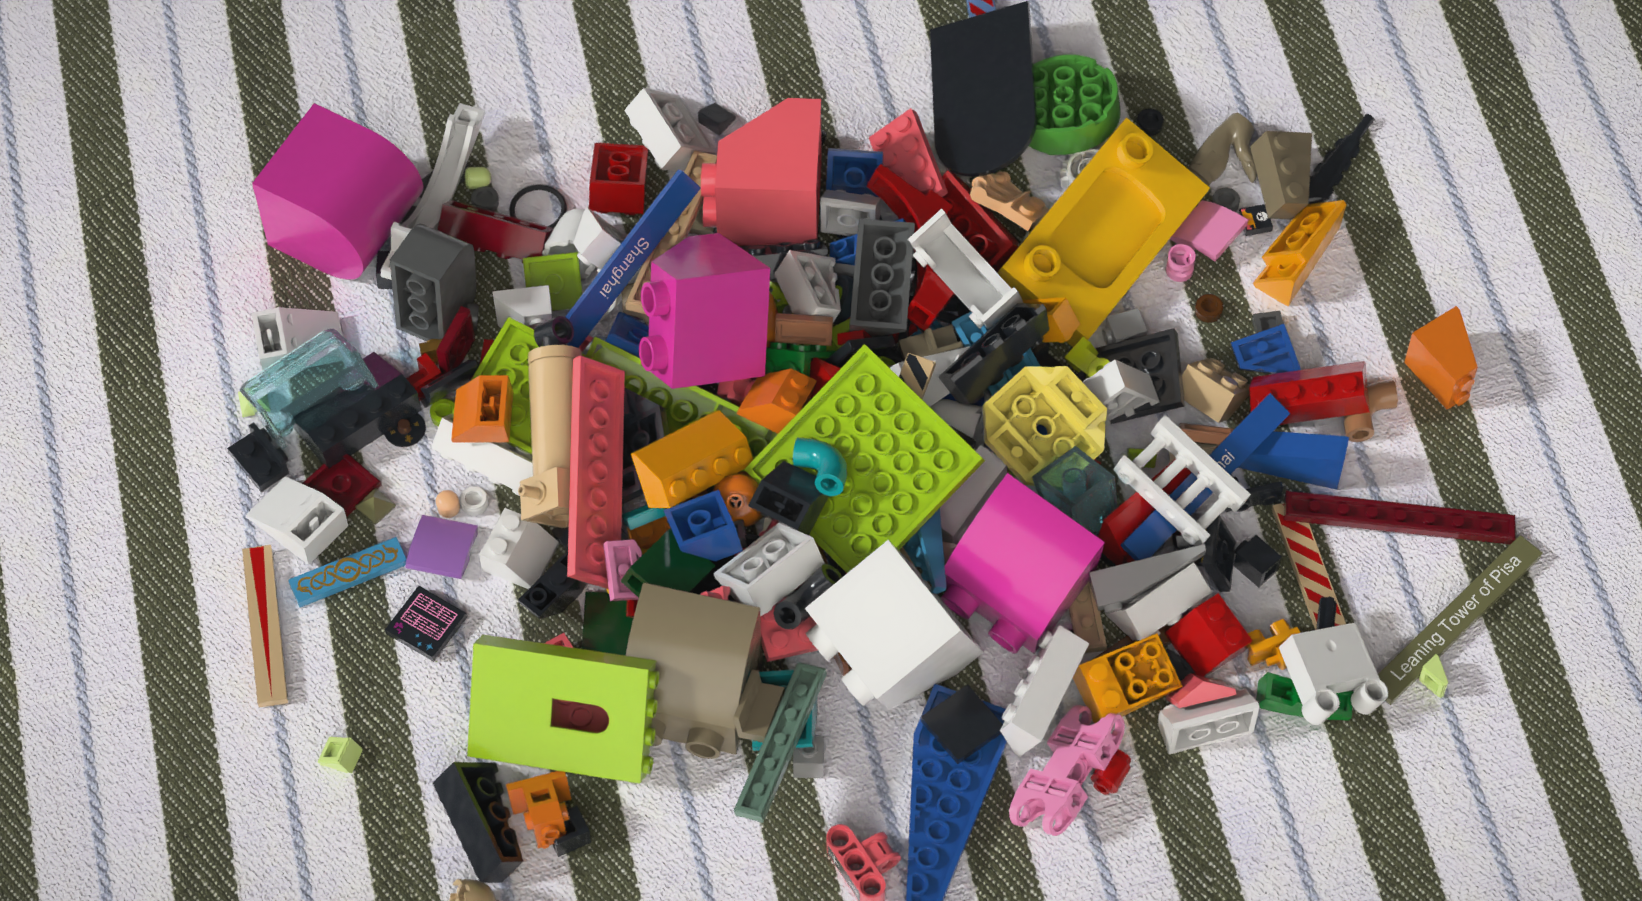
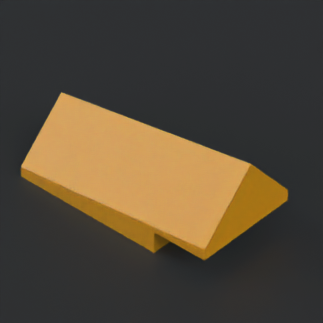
(1299, 250)

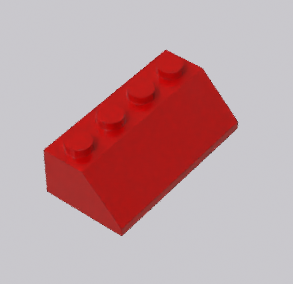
(978, 223)
(1316, 391)
(1128, 517)

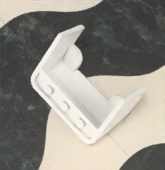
(963, 270)

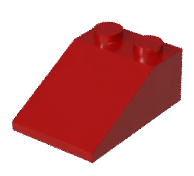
(618, 178)

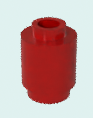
(1112, 777)

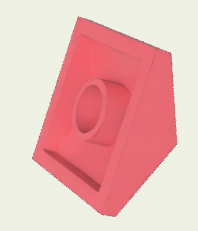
(1198, 690)

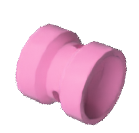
(1180, 263)

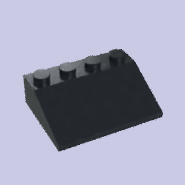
(352, 419)

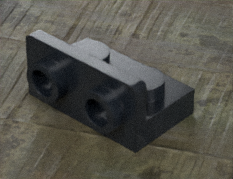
(260, 458)

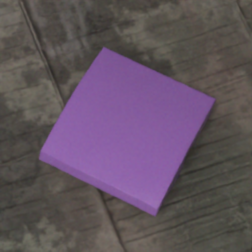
(441, 546)

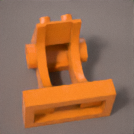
(545, 811)

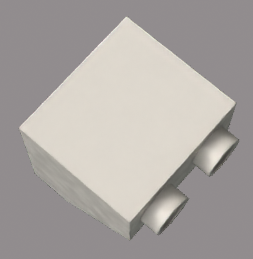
(889, 630)

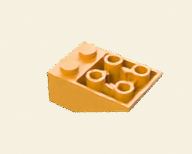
(1126, 678)

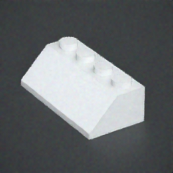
(497, 460)
(1043, 689)

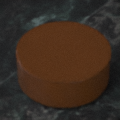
(1209, 308)

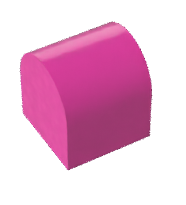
(334, 193)

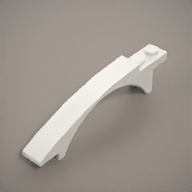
(452, 159)

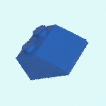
(851, 170)
(704, 527)

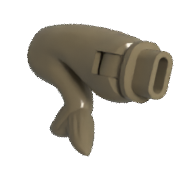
(1214, 153)

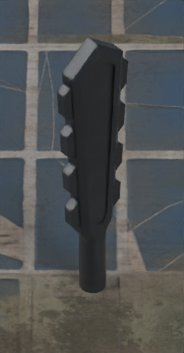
(1336, 161)

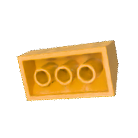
(691, 460)

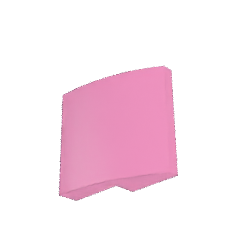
(1210, 229)

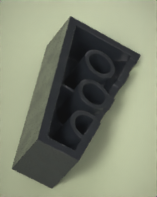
(996, 352)
(480, 819)

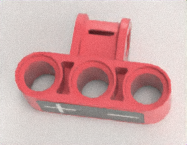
(873, 854)

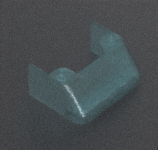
(303, 379)

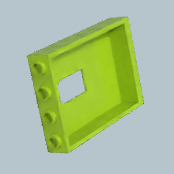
(514, 698)

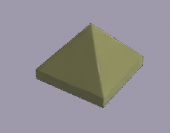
(375, 506)

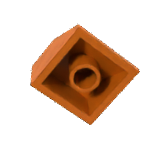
(777, 398)

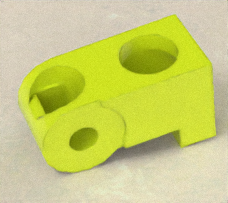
(1084, 357)

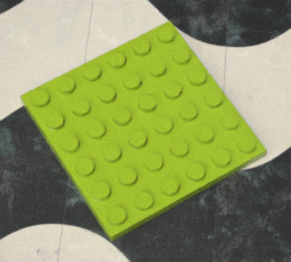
(896, 454)

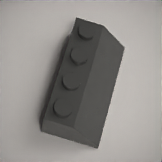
(881, 277)

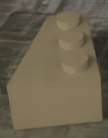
(1283, 171)

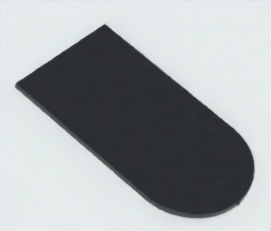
(983, 90)

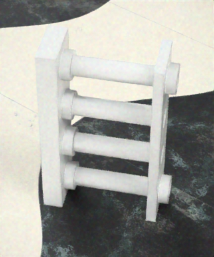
(1190, 456)

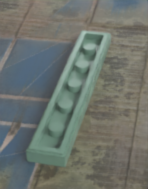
(780, 742)

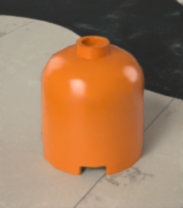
(740, 486)

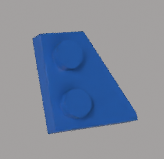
(1266, 352)

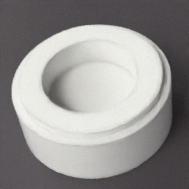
(474, 501)

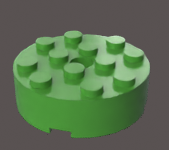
(1073, 104)

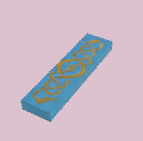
(347, 572)

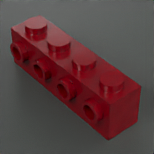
(493, 231)

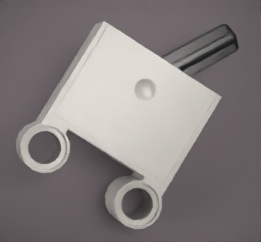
(1331, 663)

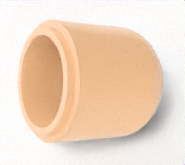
(447, 504)

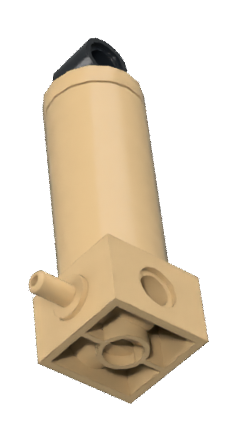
(550, 373)

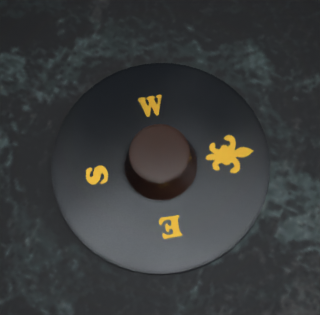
(407, 432)

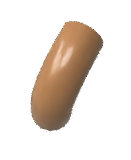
(1381, 396)

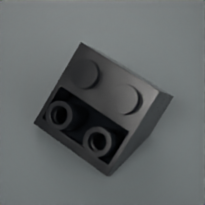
(789, 498)

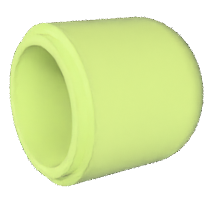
(477, 177)

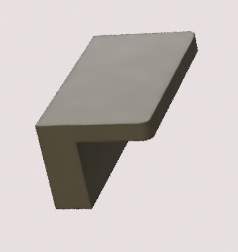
(757, 708)

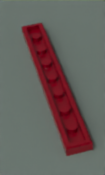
(1399, 517)

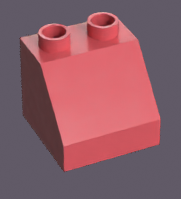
(767, 177)

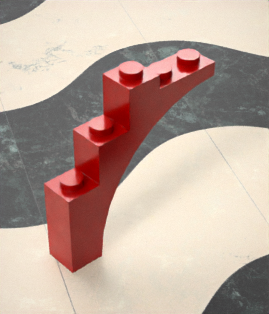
(908, 203)

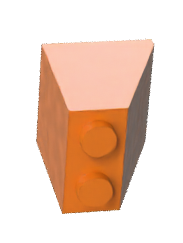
(1443, 358)

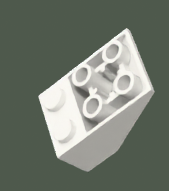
(285, 329)
(299, 518)

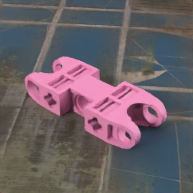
(1071, 762)

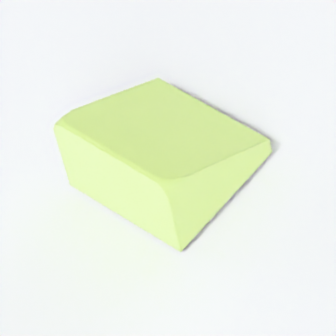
(1434, 677)
(340, 754)

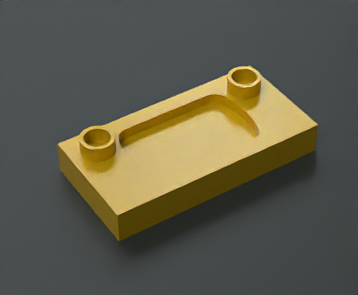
(1105, 228)

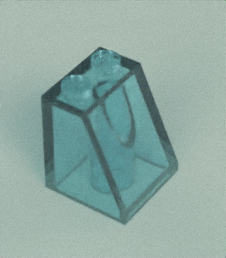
(1078, 488)

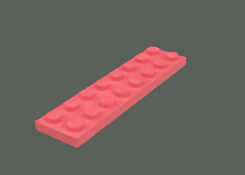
(595, 467)

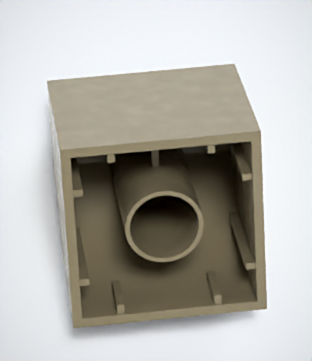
(703, 663)

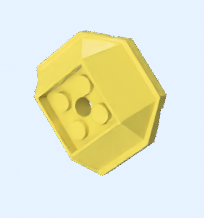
(1046, 398)

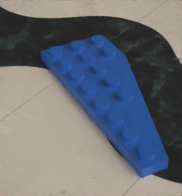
(944, 804)

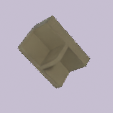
(930, 342)

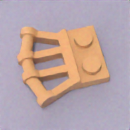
(1005, 198)

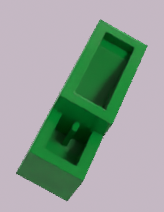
(1280, 696)

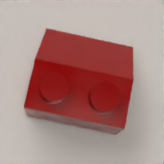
(1209, 636)

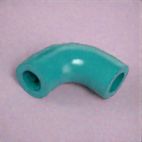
(826, 460)

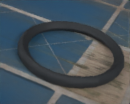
(539, 187)

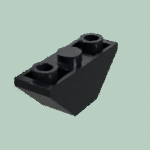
(552, 591)

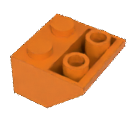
(483, 410)

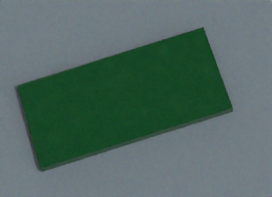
(605, 624)

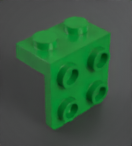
(793, 356)

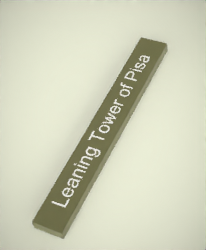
(1459, 616)

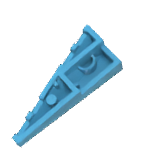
(926, 551)

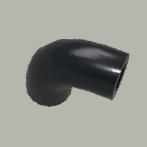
(792, 610)

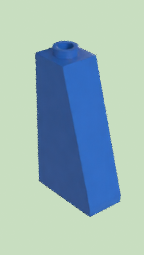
(1300, 457)

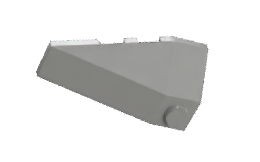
(1125, 582)

